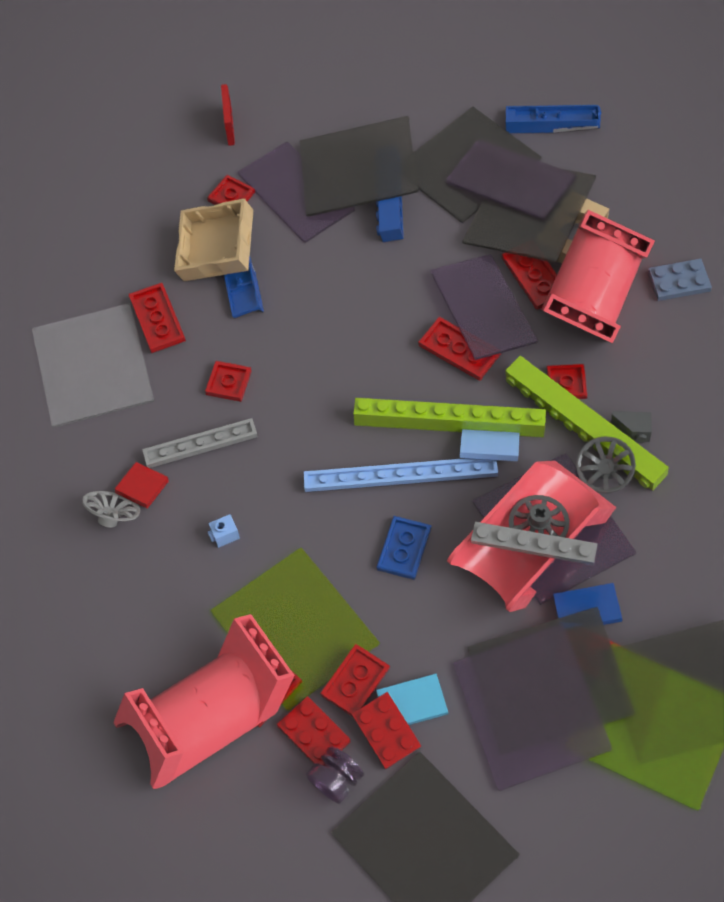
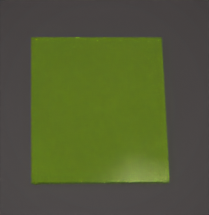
(302, 620)
(672, 736)

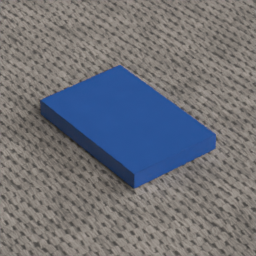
(404, 547)
(599, 596)

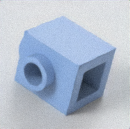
(223, 531)

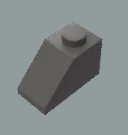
(633, 424)

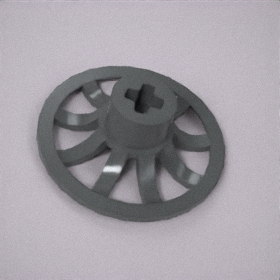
(606, 465)
(540, 516)

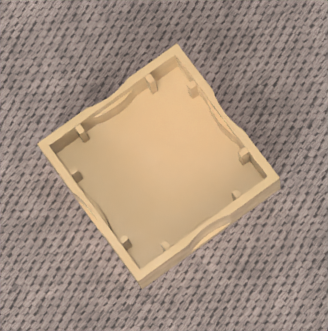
(214, 240)

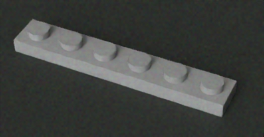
(199, 443)
(534, 543)

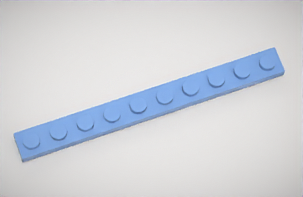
(399, 474)

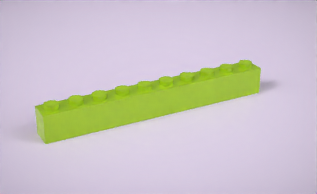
(448, 416)
(582, 419)

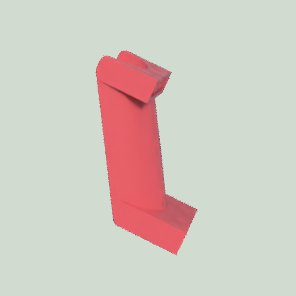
(597, 275)
(512, 571)
(210, 704)

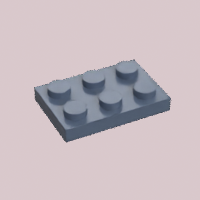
(679, 279)

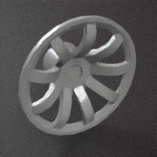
(109, 515)

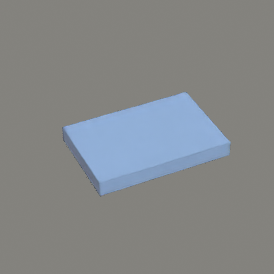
(489, 445)

